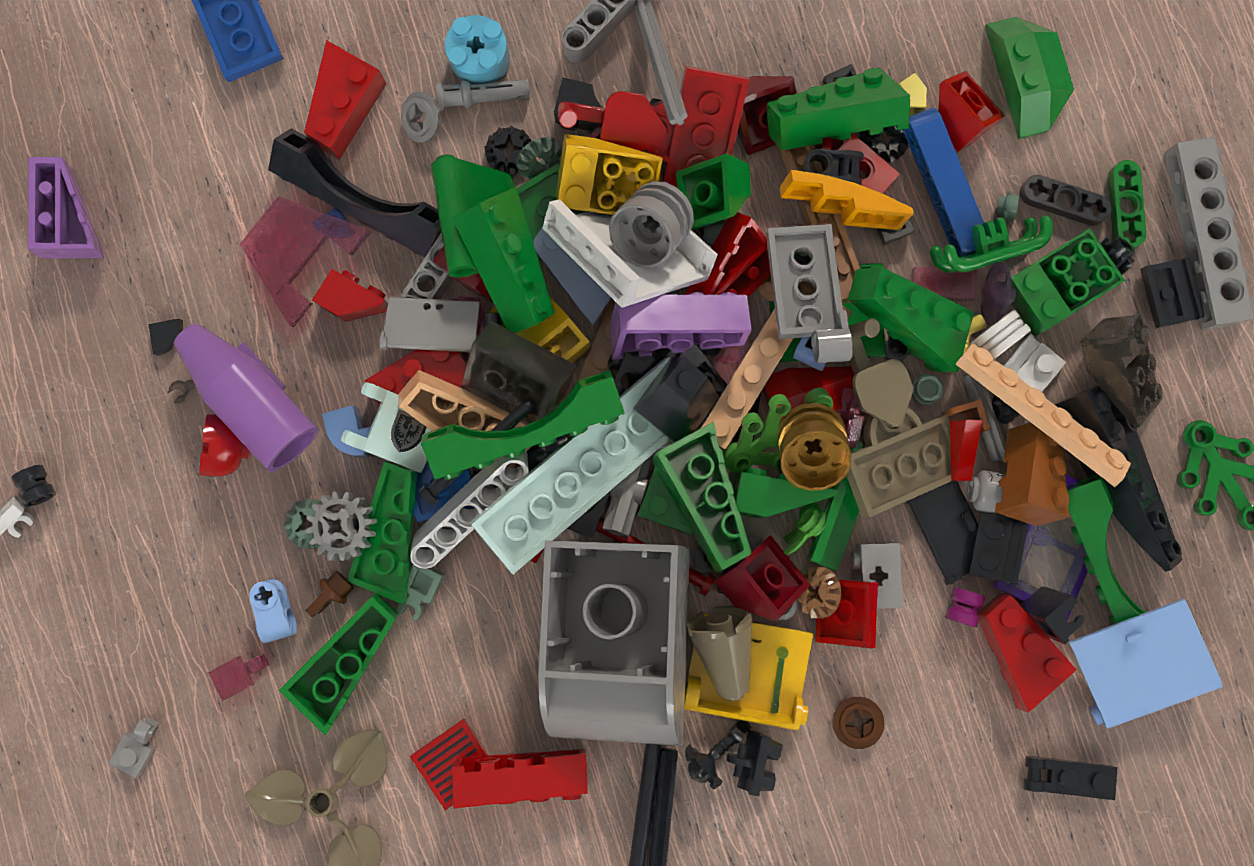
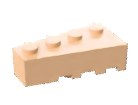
(442, 404)

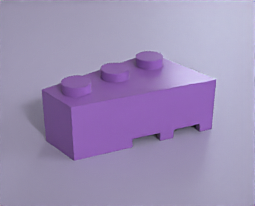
(57, 212)

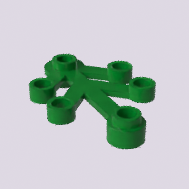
(1219, 470)

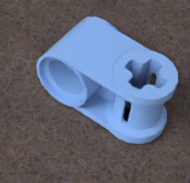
(274, 614)

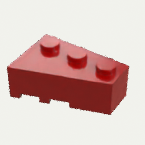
(341, 99)

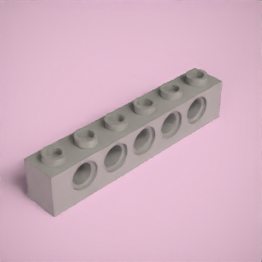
(1194, 224)

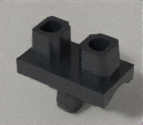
(751, 763)

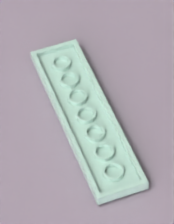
(569, 482)

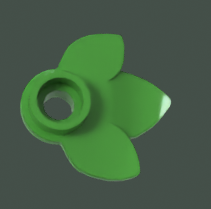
(810, 523)

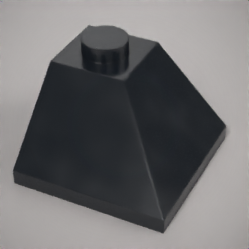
(677, 399)

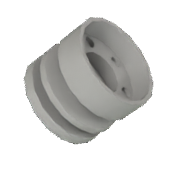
(651, 224)

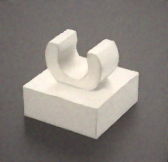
(11, 513)

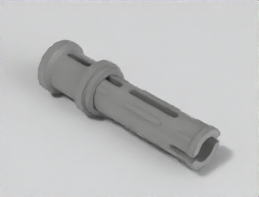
(467, 94)

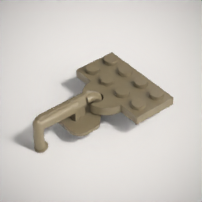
(900, 451)

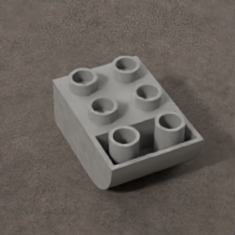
(614, 641)

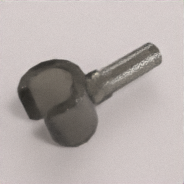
(184, 387)

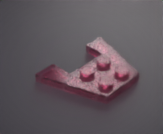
(286, 242)

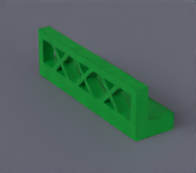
(840, 518)

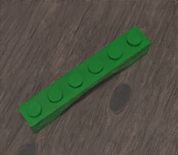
(460, 448)
(1091, 511)

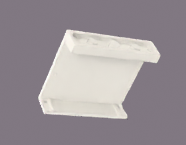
(588, 243)

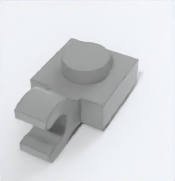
(134, 749)

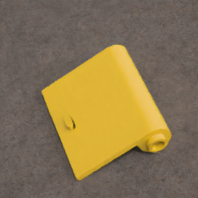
(756, 703)

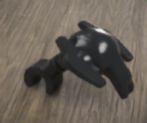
(702, 765)

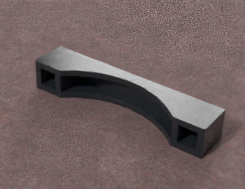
(307, 167)

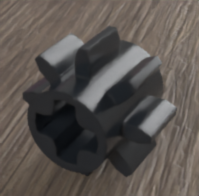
(1119, 252)

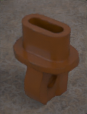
(334, 589)

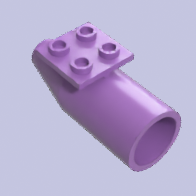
(246, 397)

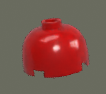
(220, 449)

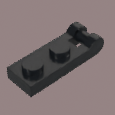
(1071, 777)

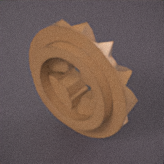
(829, 593)

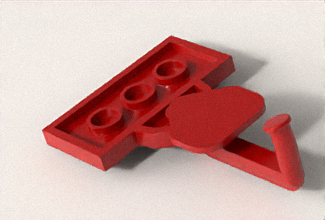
(710, 130)

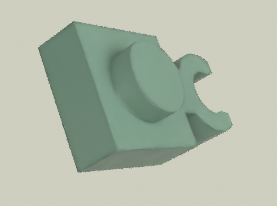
(422, 587)

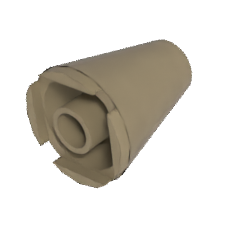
(724, 648)

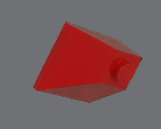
(966, 110)

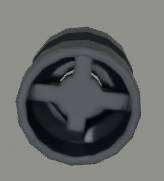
(33, 485)

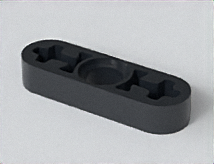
(1089, 198)

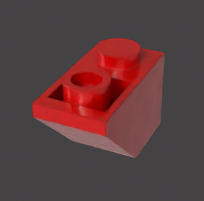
(347, 299)

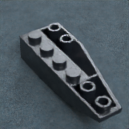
(1136, 497)

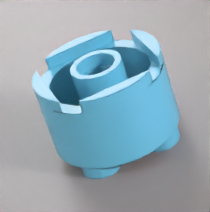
(478, 35)

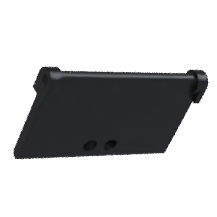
(945, 530)

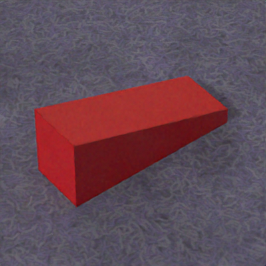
(963, 447)

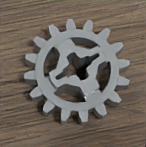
(354, 524)

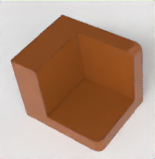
(969, 411)

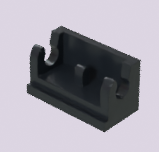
(1049, 611)

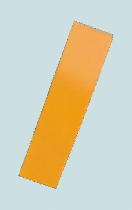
(854, 202)

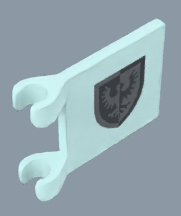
(393, 433)

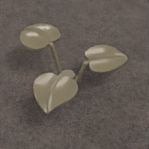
(281, 797)

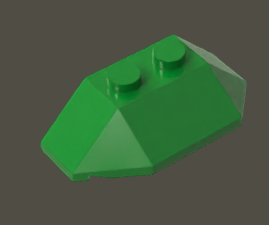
(1031, 73)

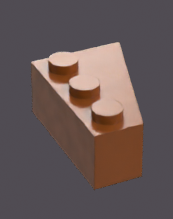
(1034, 478)

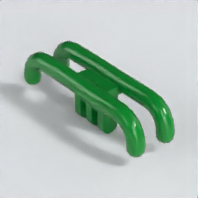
(993, 245)

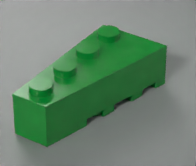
(838, 109)
(506, 259)
(917, 317)
(336, 668)

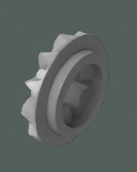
(412, 111)

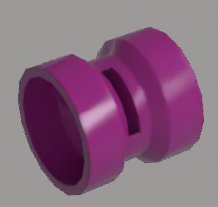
(963, 614)

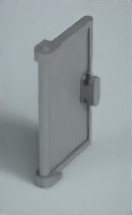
(430, 328)

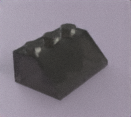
(513, 370)

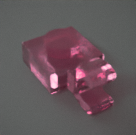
(236, 675)

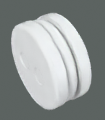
(1002, 334)

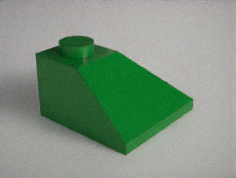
(715, 188)

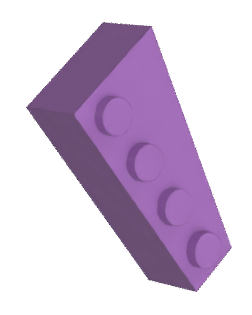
(680, 323)

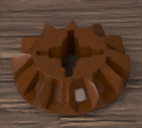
(871, 730)

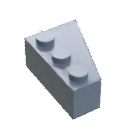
(576, 283)

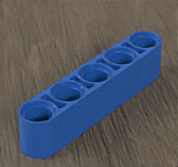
(944, 179)

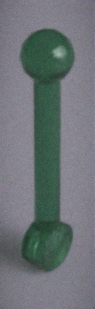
(782, 653)

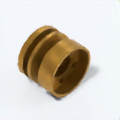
(813, 447)

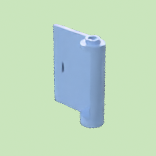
(1145, 664)

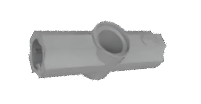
(625, 500)

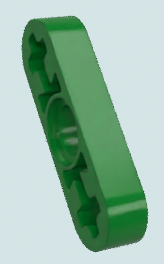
(1117, 183)

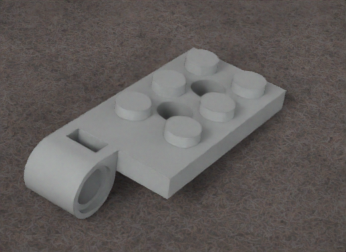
(815, 314)

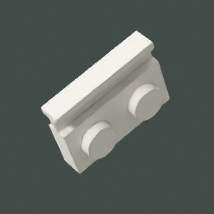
(1034, 363)

